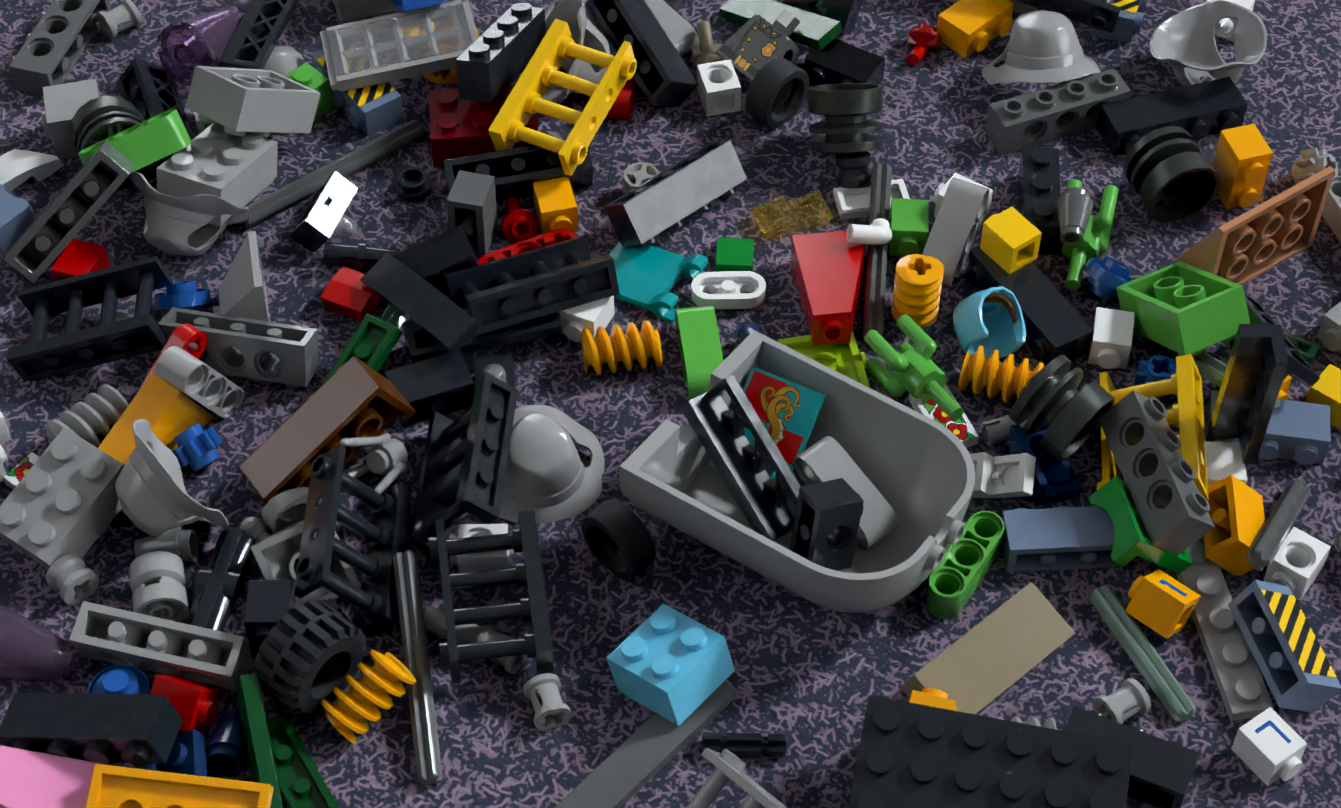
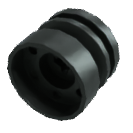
(845, 117)
(102, 119)
(1170, 174)
(1055, 402)

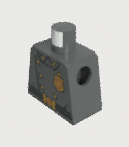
(760, 43)

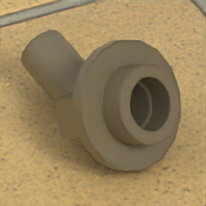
(707, 51)

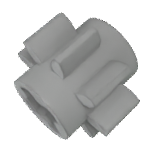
(1312, 163)

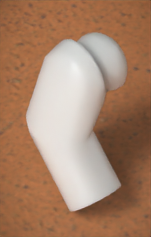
(874, 234)

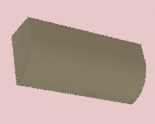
(995, 652)

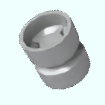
(159, 586)

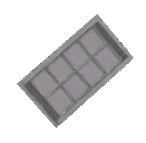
(397, 45)

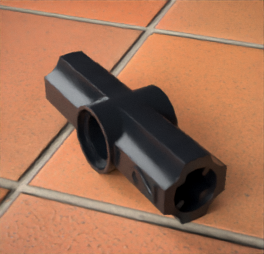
(221, 581)

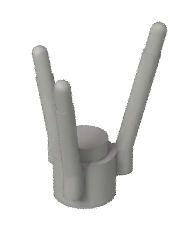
(384, 458)

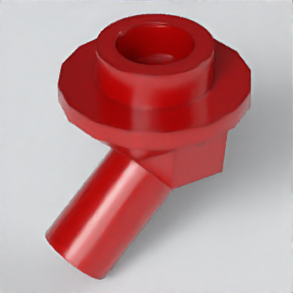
(923, 38)
(518, 221)

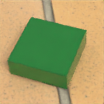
(734, 254)

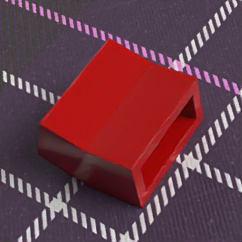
(348, 295)

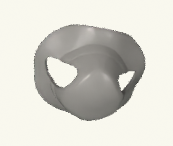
(584, 34)
(1191, 48)
(1041, 51)
(182, 223)
(546, 468)
(154, 488)

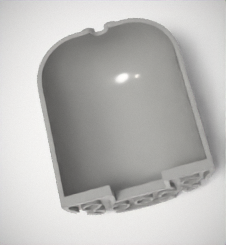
(903, 453)

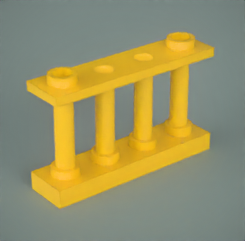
(543, 73)
(1186, 414)

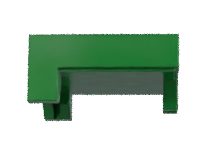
(1130, 533)

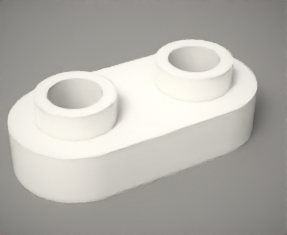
(728, 289)

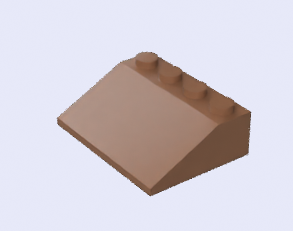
(1265, 233)

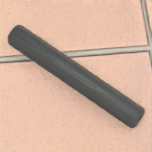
(1278, 525)

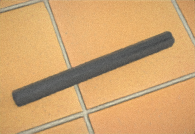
(345, 166)
(877, 254)
(417, 661)

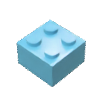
(671, 664)

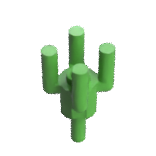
(1095, 238)
(911, 367)

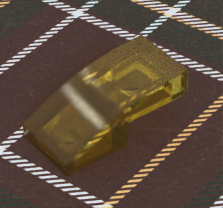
(782, 219)

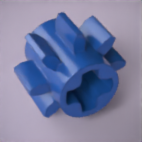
(1156, 369)
(196, 446)

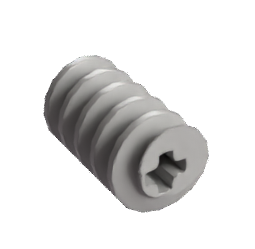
(91, 417)

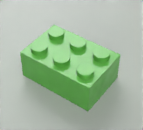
(1184, 307)

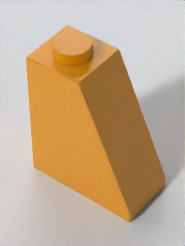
(164, 408)

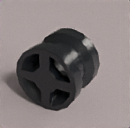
(853, 170)

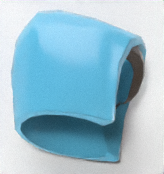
(990, 320)

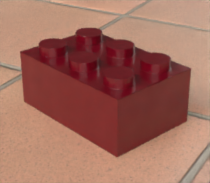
(462, 126)

